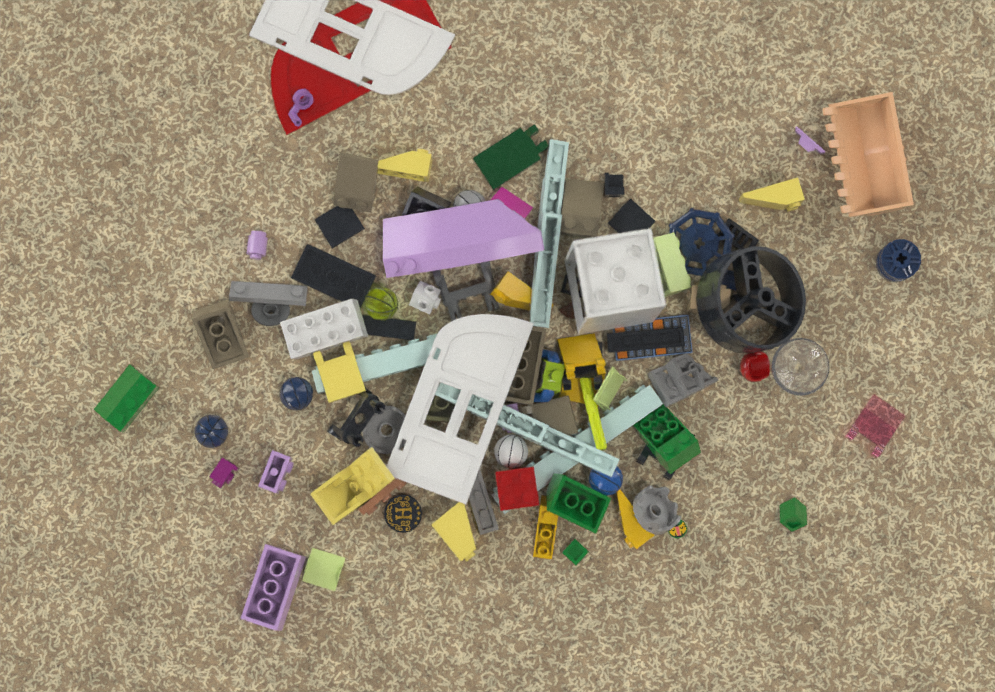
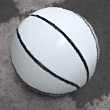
(511, 451)

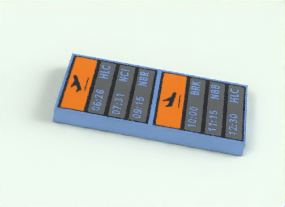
(659, 323)

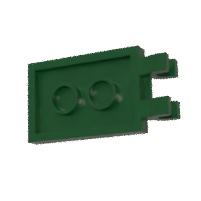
(510, 156)

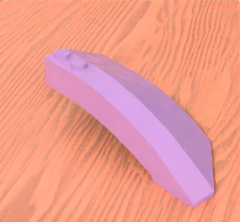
(456, 238)

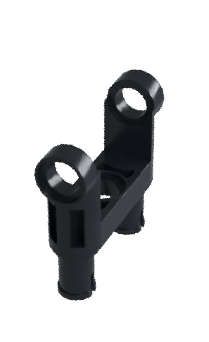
(351, 430)

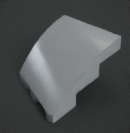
(677, 383)

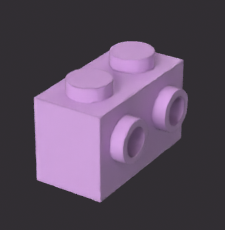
(275, 472)

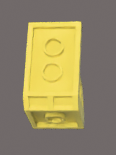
(352, 486)

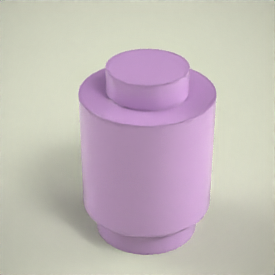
(257, 245)

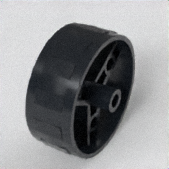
(750, 298)

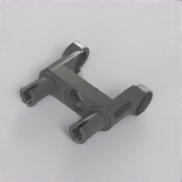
(452, 299)

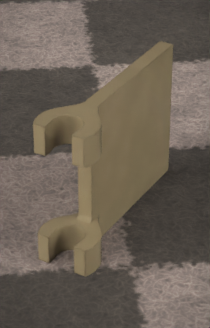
(555, 413)

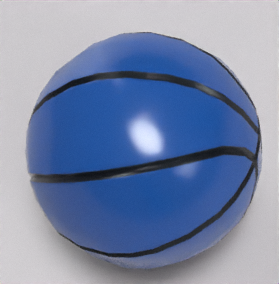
(605, 484)

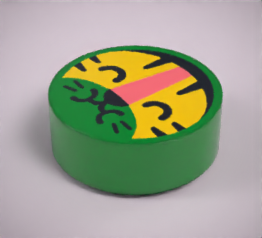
(678, 530)

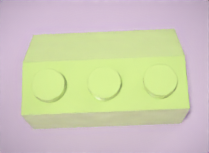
(671, 265)

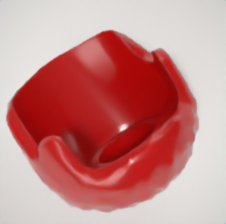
(755, 366)

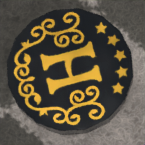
(403, 513)

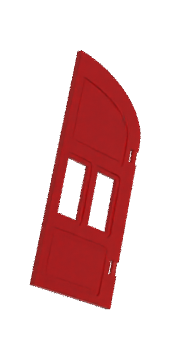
(327, 89)

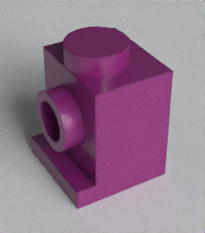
(223, 473)

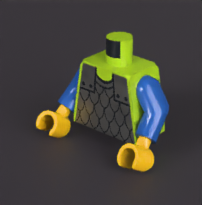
(549, 376)

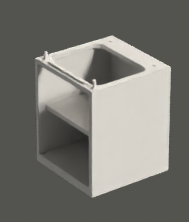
(616, 281)

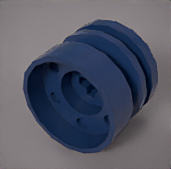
(897, 271)

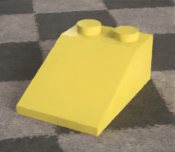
(409, 165)
(778, 196)

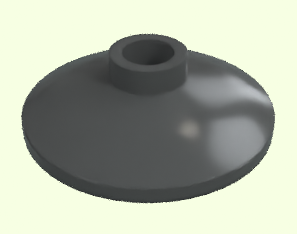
(261, 314)

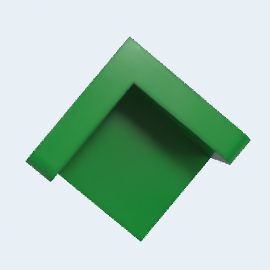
(793, 514)

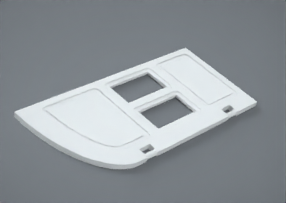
(391, 50)
(479, 359)

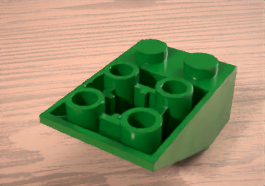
(667, 438)

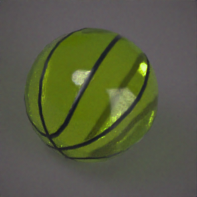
(381, 303)

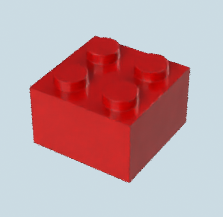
(517, 488)

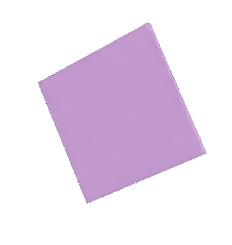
(807, 143)

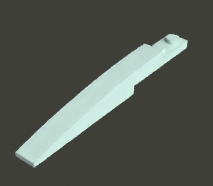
(550, 225)
(536, 432)

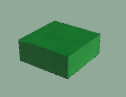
(575, 552)

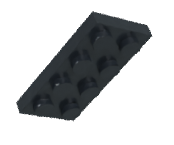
(332, 276)

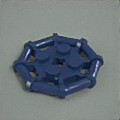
(703, 231)

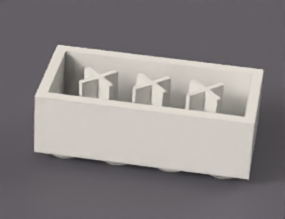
(324, 329)

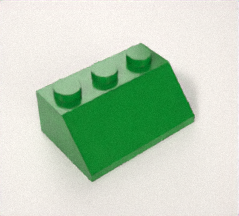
(126, 398)
(576, 502)

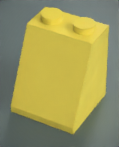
(456, 531)

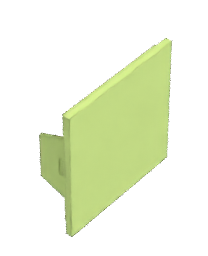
(609, 389)
(323, 569)

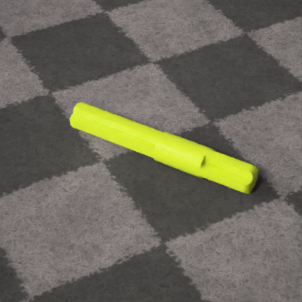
(593, 413)

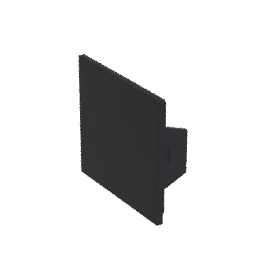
(631, 218)
(339, 225)

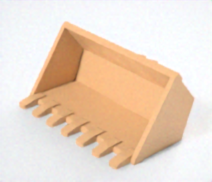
(869, 155)

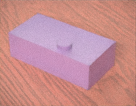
(273, 587)

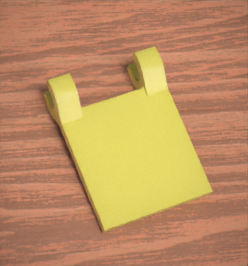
(340, 375)

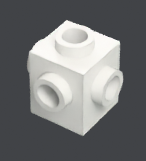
(425, 297)

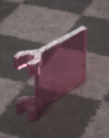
(877, 423)

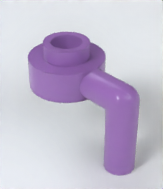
(303, 103)

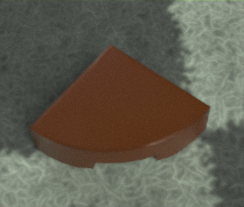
(568, 311)

